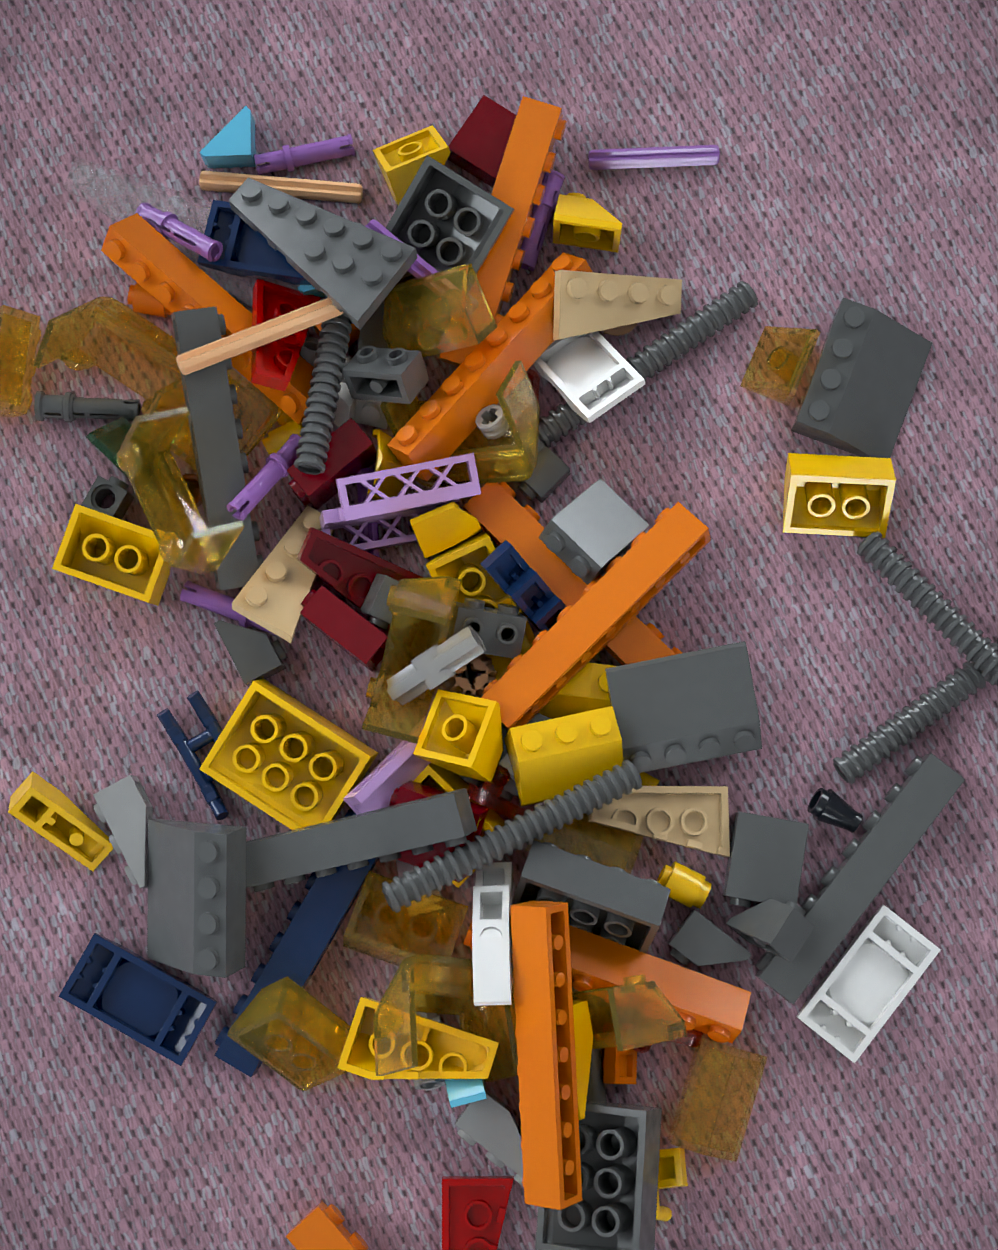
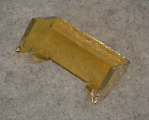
(121, 345)
(497, 460)
(166, 498)
(419, 620)
(438, 987)
(622, 1016)

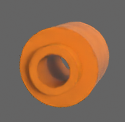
(145, 302)

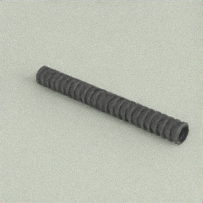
(663, 351)
(323, 394)
(931, 604)
(910, 721)
(512, 835)

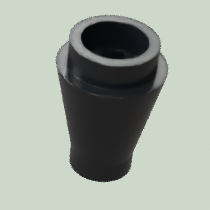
(833, 810)

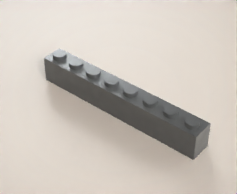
(216, 443)
(359, 838)
(863, 872)

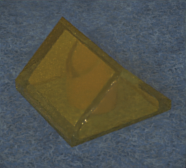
(780, 362)

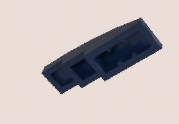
(523, 586)

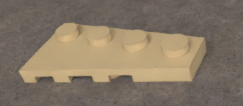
(606, 301)
(281, 582)
(673, 814)

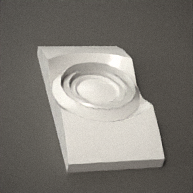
(588, 374)
(867, 983)

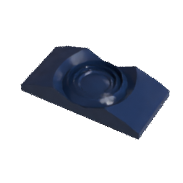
(244, 249)
(138, 998)

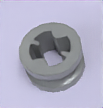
(485, 423)

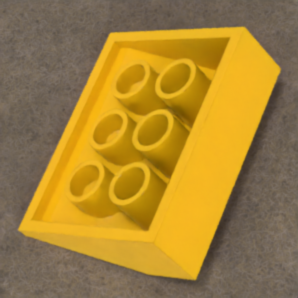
(287, 758)

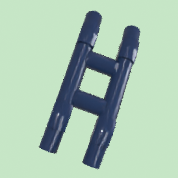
(188, 748)

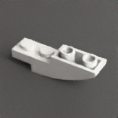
(492, 935)

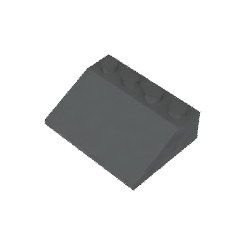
(448, 219)
(862, 382)
(685, 707)
(197, 896)
(598, 896)
(617, 1183)

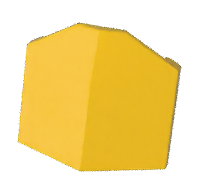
(386, 460)
(443, 528)

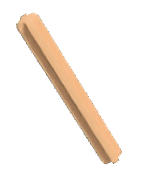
(293, 186)
(257, 336)

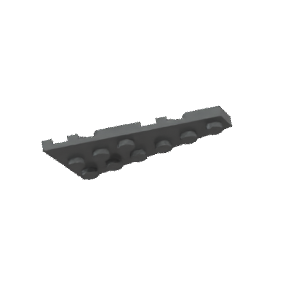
(331, 252)

